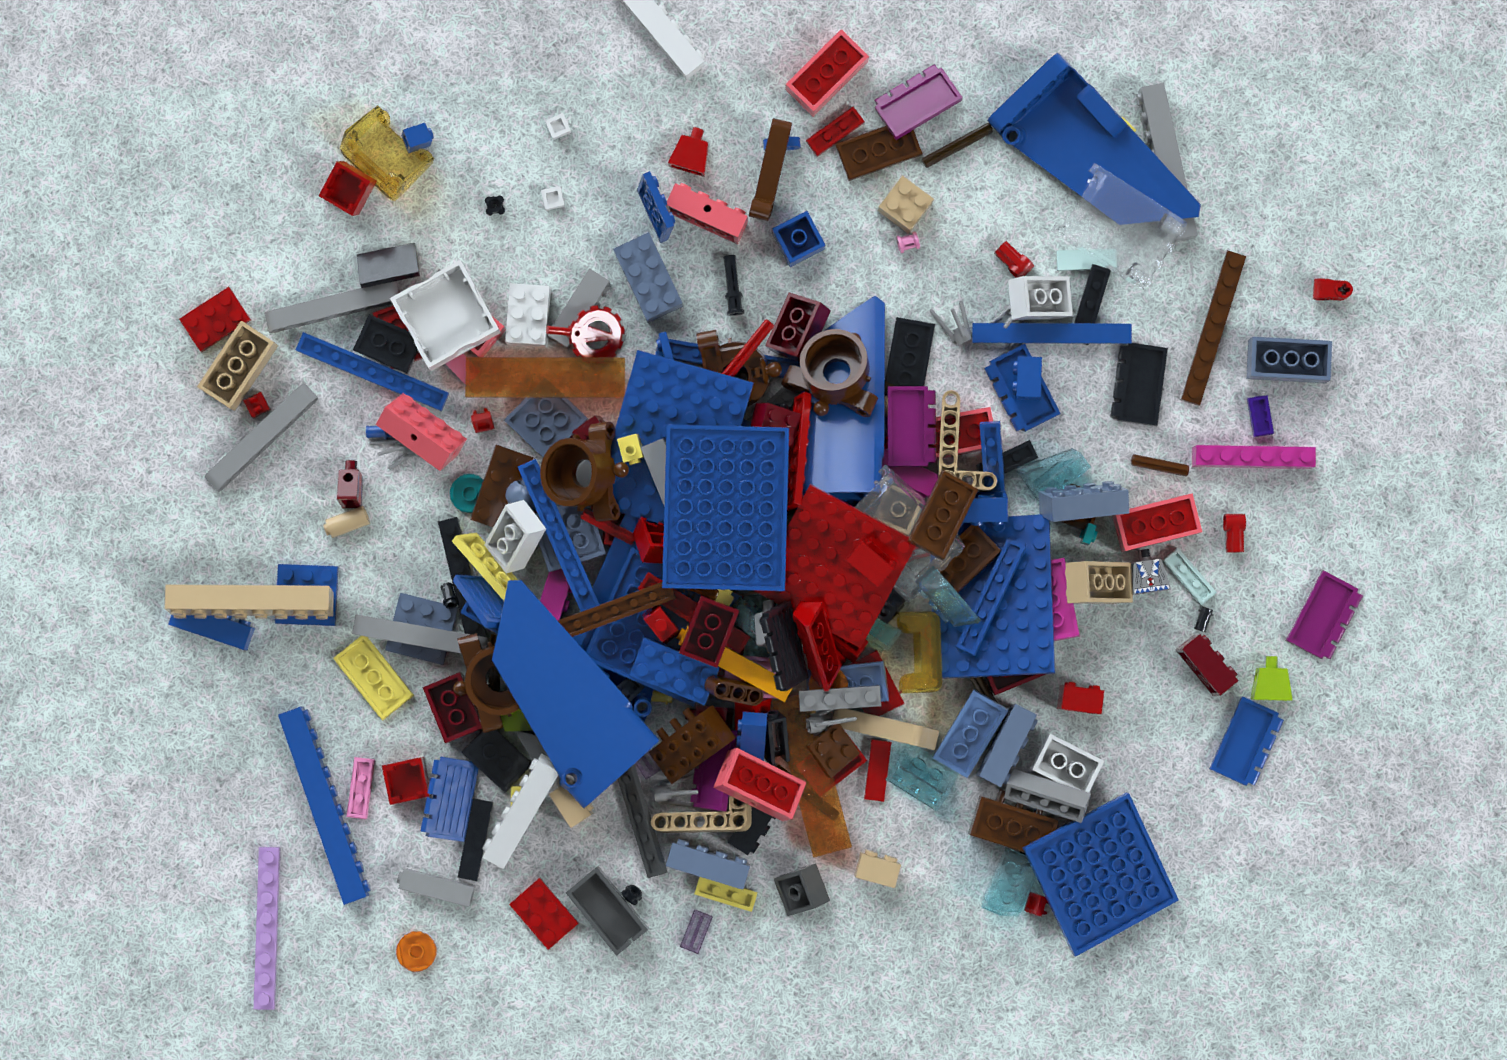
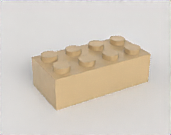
(237, 366)
(1099, 582)

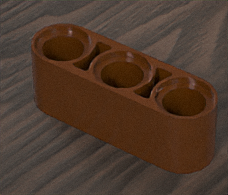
(726, 687)

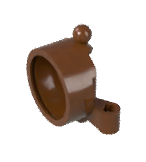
(816, 355)
(717, 357)
(560, 469)
(490, 703)

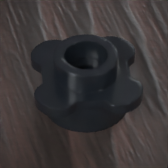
(490, 201)
(632, 894)

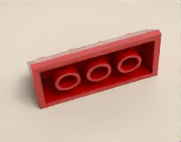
(817, 642)

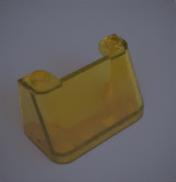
(382, 154)
(927, 652)

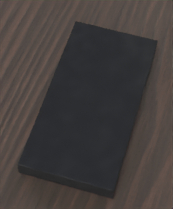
(909, 352)

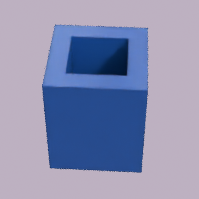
(417, 137)

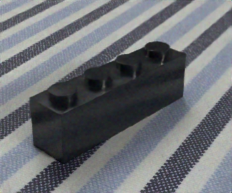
(747, 840)

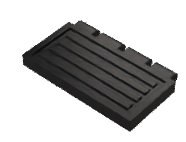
(1141, 384)
(784, 645)

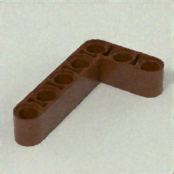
(771, 170)

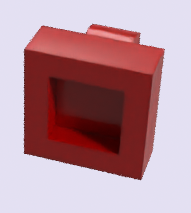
(257, 405)
(482, 421)
(1036, 904)

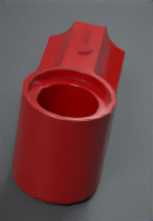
(1017, 264)
(1234, 526)

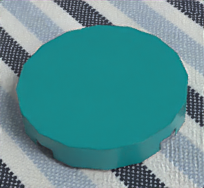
(457, 493)

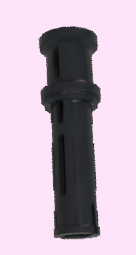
(733, 295)

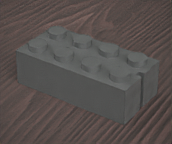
(607, 910)

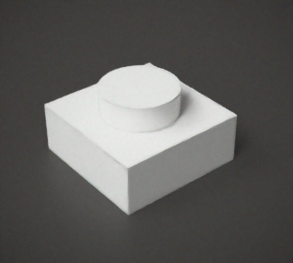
(558, 126)
(552, 198)

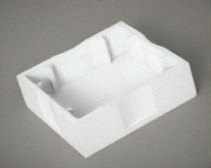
(445, 315)

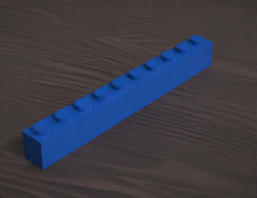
(323, 805)

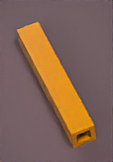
(746, 670)

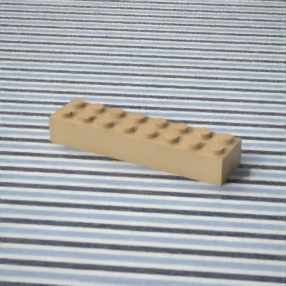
(249, 601)

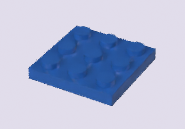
(655, 206)
(309, 576)

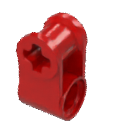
(1327, 289)

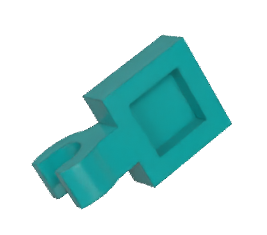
(1089, 534)

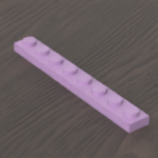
(266, 928)

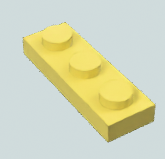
(726, 894)

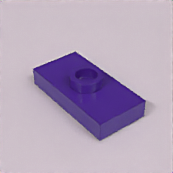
(1260, 416)

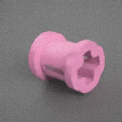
(908, 242)

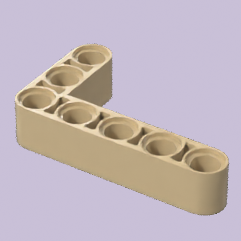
(953, 430)
(888, 728)
(691, 819)

